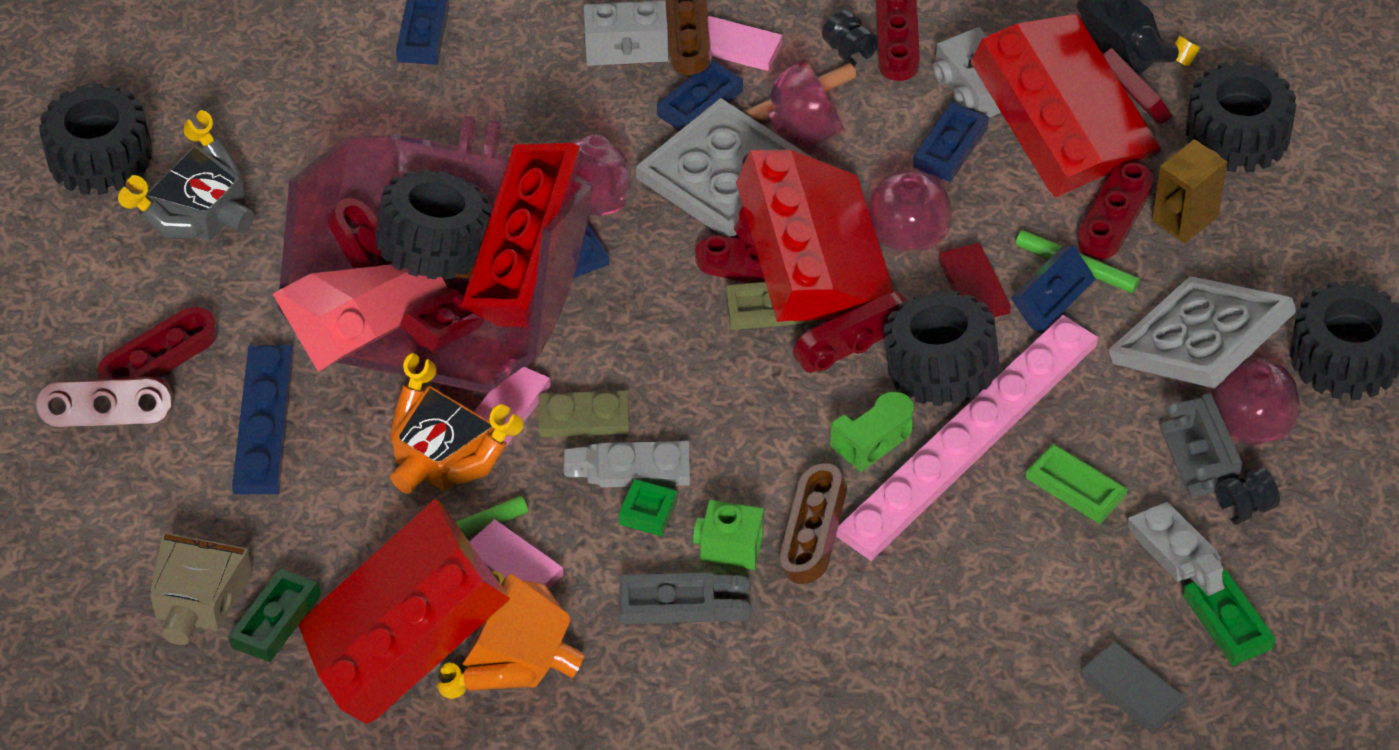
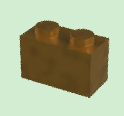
(1189, 191)

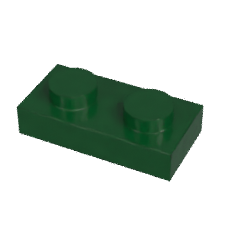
(274, 615)

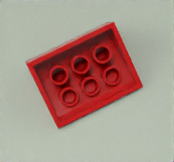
(1062, 101)
(811, 236)
(400, 614)

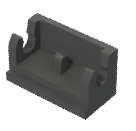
(1200, 445)

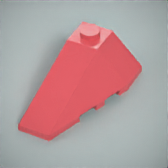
(352, 308)

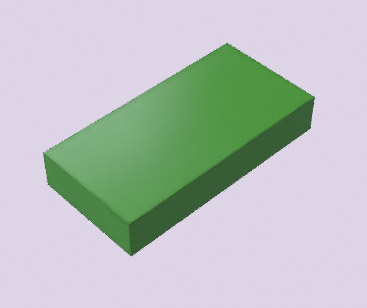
(1076, 483)

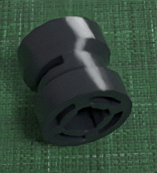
(846, 32)
(1250, 493)

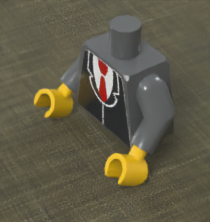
(196, 193)

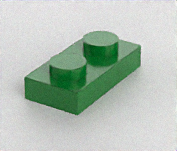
(1230, 620)

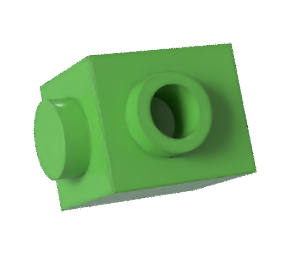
(730, 534)

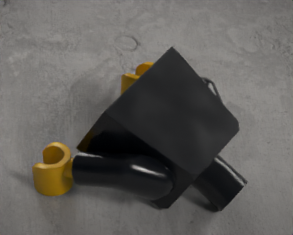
(1132, 33)

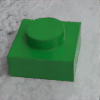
(648, 507)

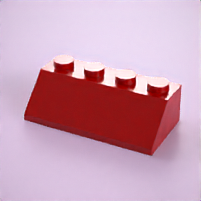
(507, 264)

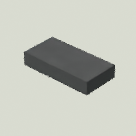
(1133, 687)

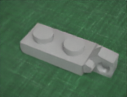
(623, 462)
(1178, 547)

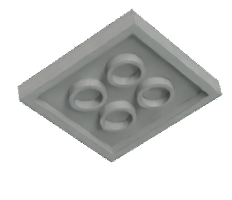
(704, 161)
(1202, 331)

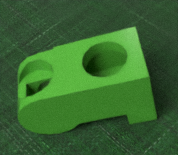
(873, 432)

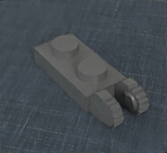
(682, 598)

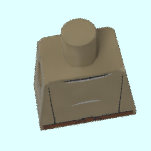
(196, 584)

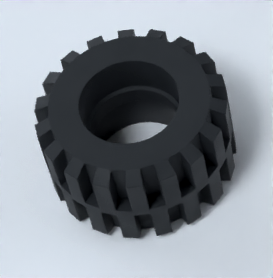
(1244, 91)
(98, 161)
(432, 224)
(941, 347)
(1339, 363)

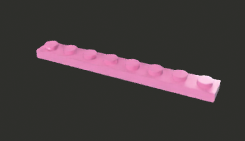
(966, 438)

